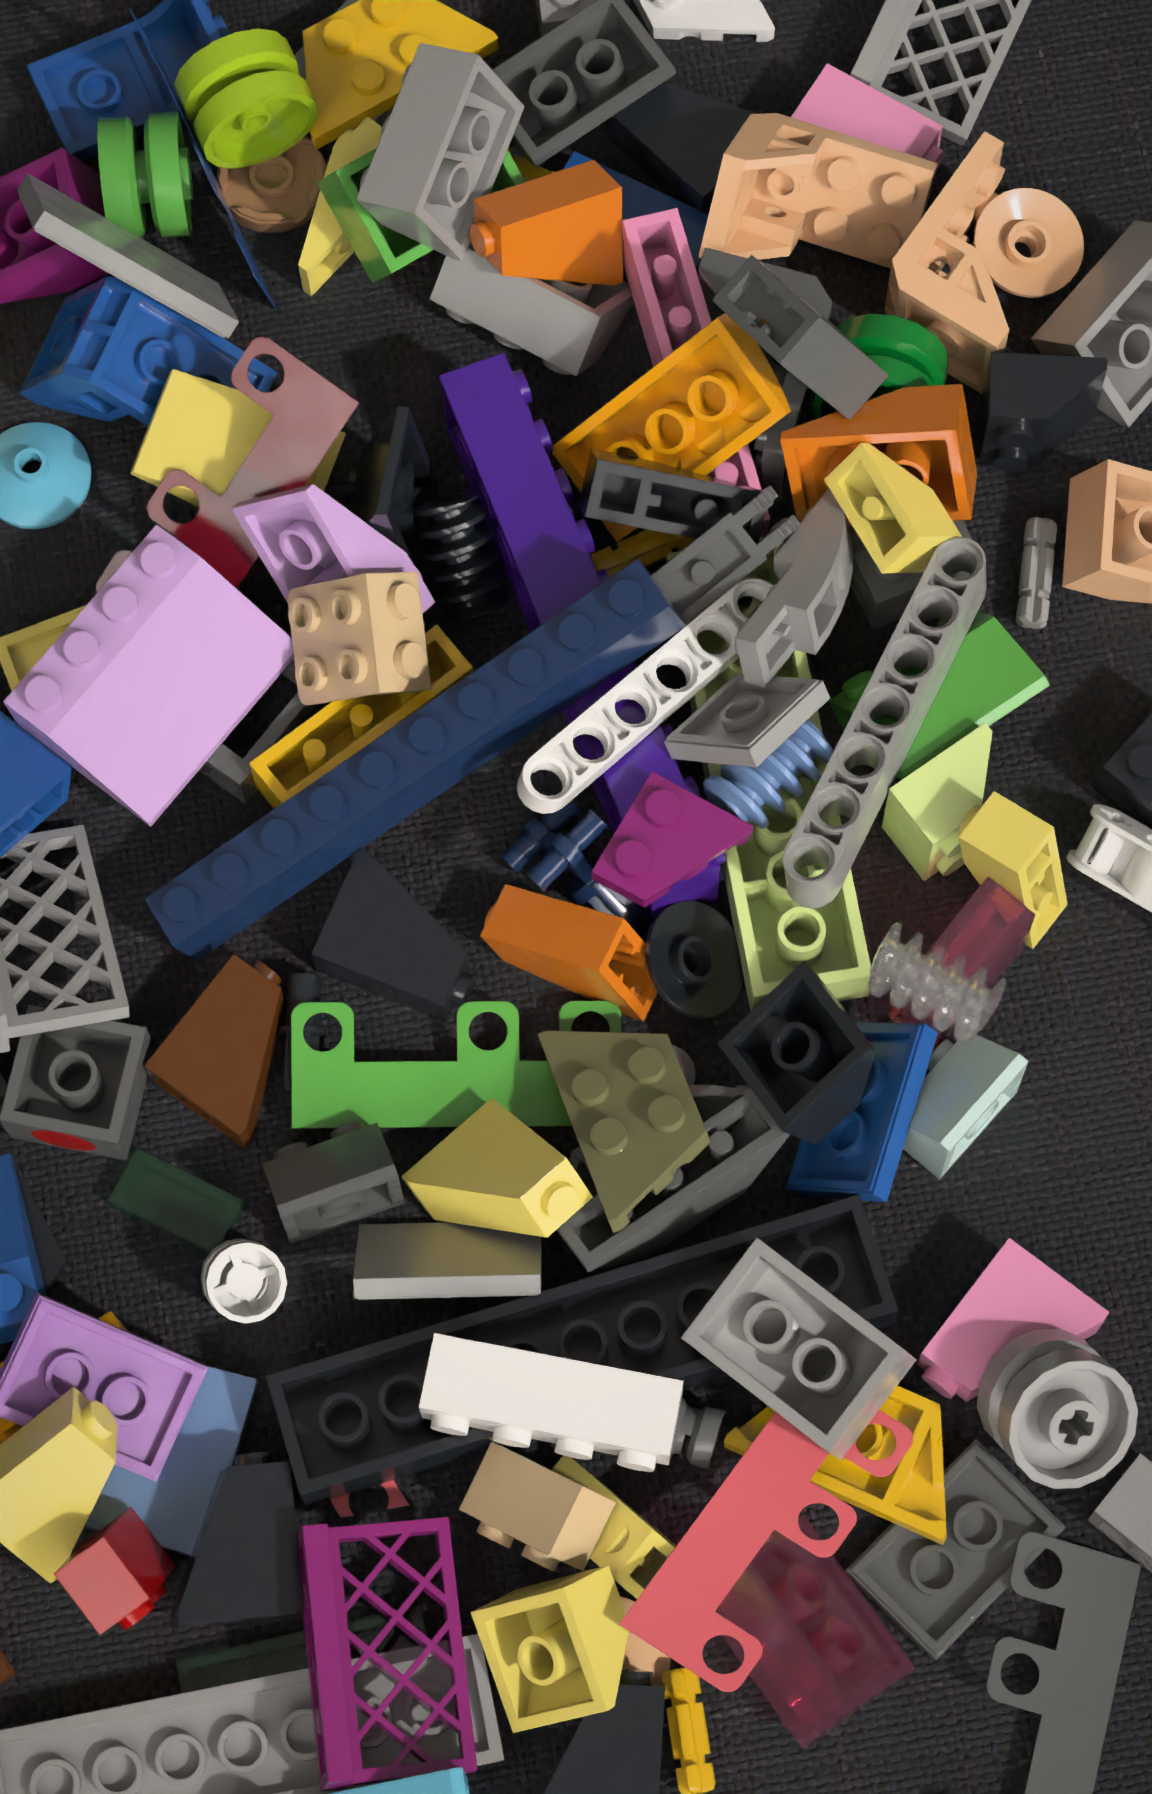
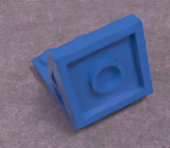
(116, 351)

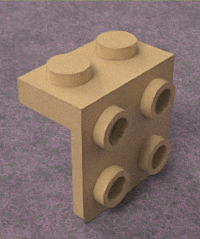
(358, 637)

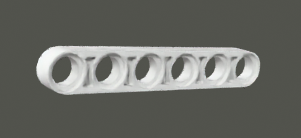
(644, 688)

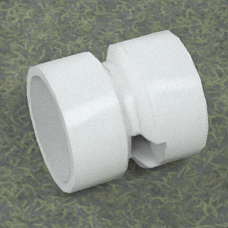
(243, 1280)

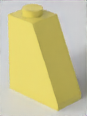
(497, 1177)
(53, 1479)

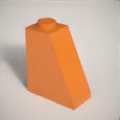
(554, 227)
(572, 948)

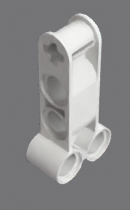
(1117, 854)

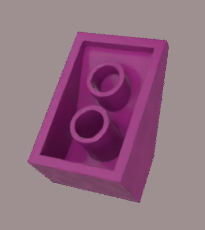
(29, 261)

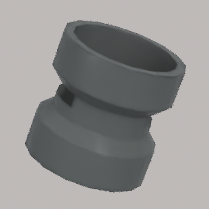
(697, 1433)

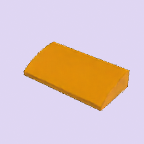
(685, 410)

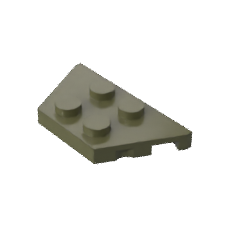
(626, 1112)

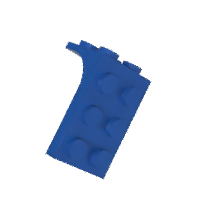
(118, 73)

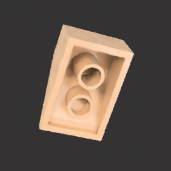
(1110, 533)

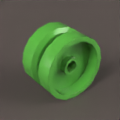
(149, 176)

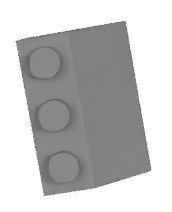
(440, 148)
(550, 318)
(1112, 320)

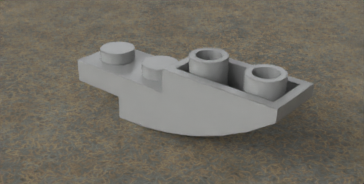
(808, 599)

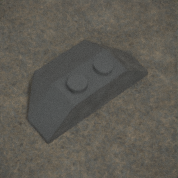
(739, 1148)

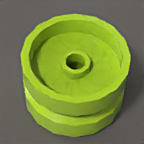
(246, 98)

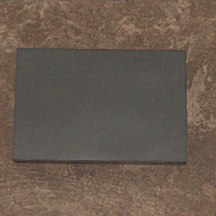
(944, 1588)

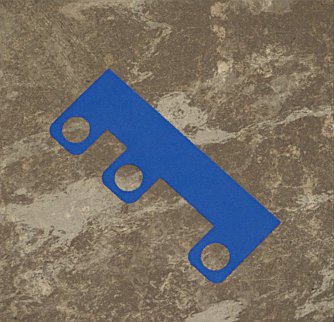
(240, 239)

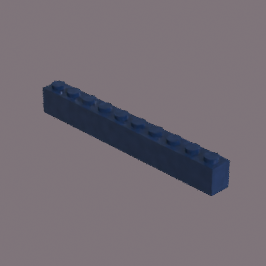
(415, 761)

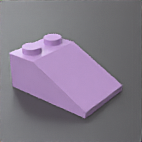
(315, 539)

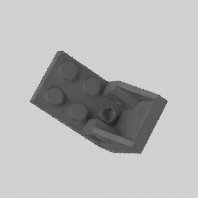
(714, 272)

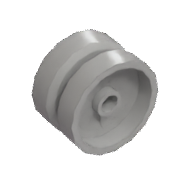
(1057, 1408)

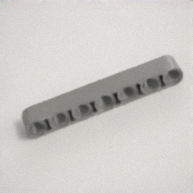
(879, 745)

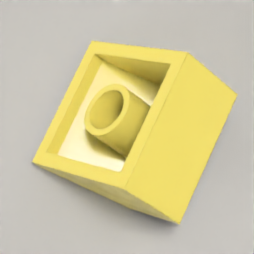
(555, 1648)

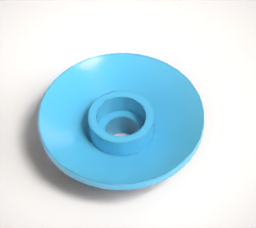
(55, 489)

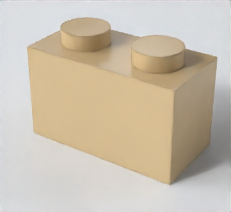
(536, 1507)

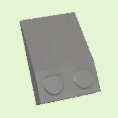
(798, 1349)

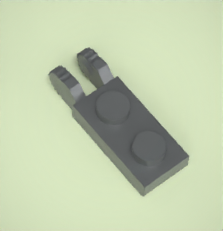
(720, 558)

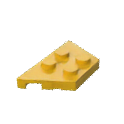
(363, 50)
(908, 1496)

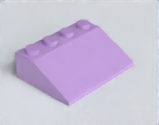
(151, 676)

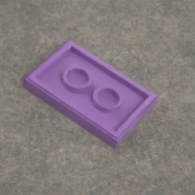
(133, 1377)

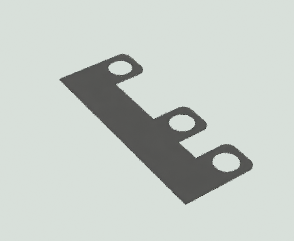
(1082, 1672)

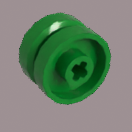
(899, 347)

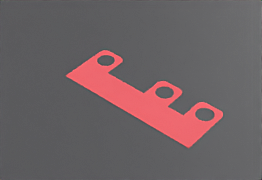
(755, 1499)

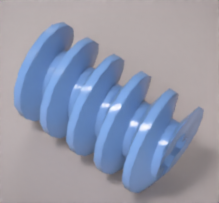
(747, 789)

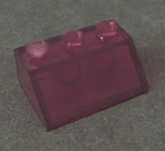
(817, 1636)

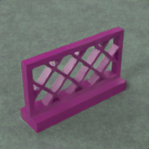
(330, 1656)

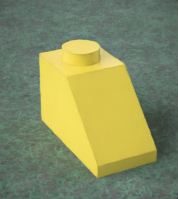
(890, 510)

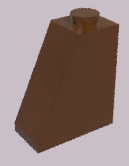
(224, 1049)

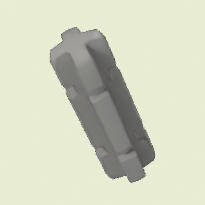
(1036, 573)

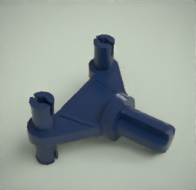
(565, 853)

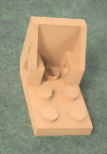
(815, 186)
(964, 303)

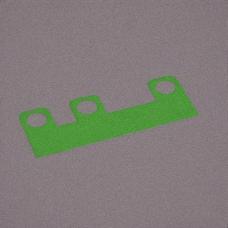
(337, 1091)

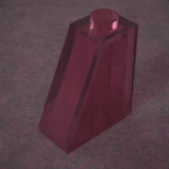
(988, 933)

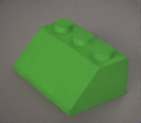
(982, 685)

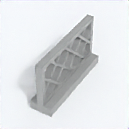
(889, 35)
(66, 1008)

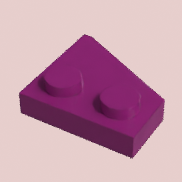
(665, 840)

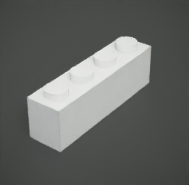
(550, 1401)

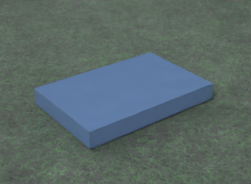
(203, 1448)

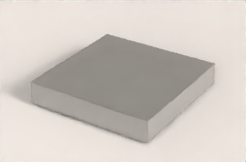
(746, 721)

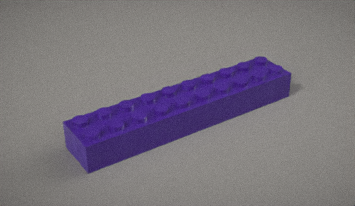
(552, 567)

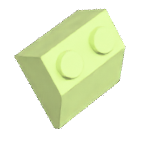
(932, 801)

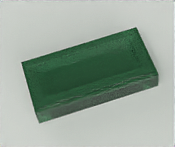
(176, 1202)

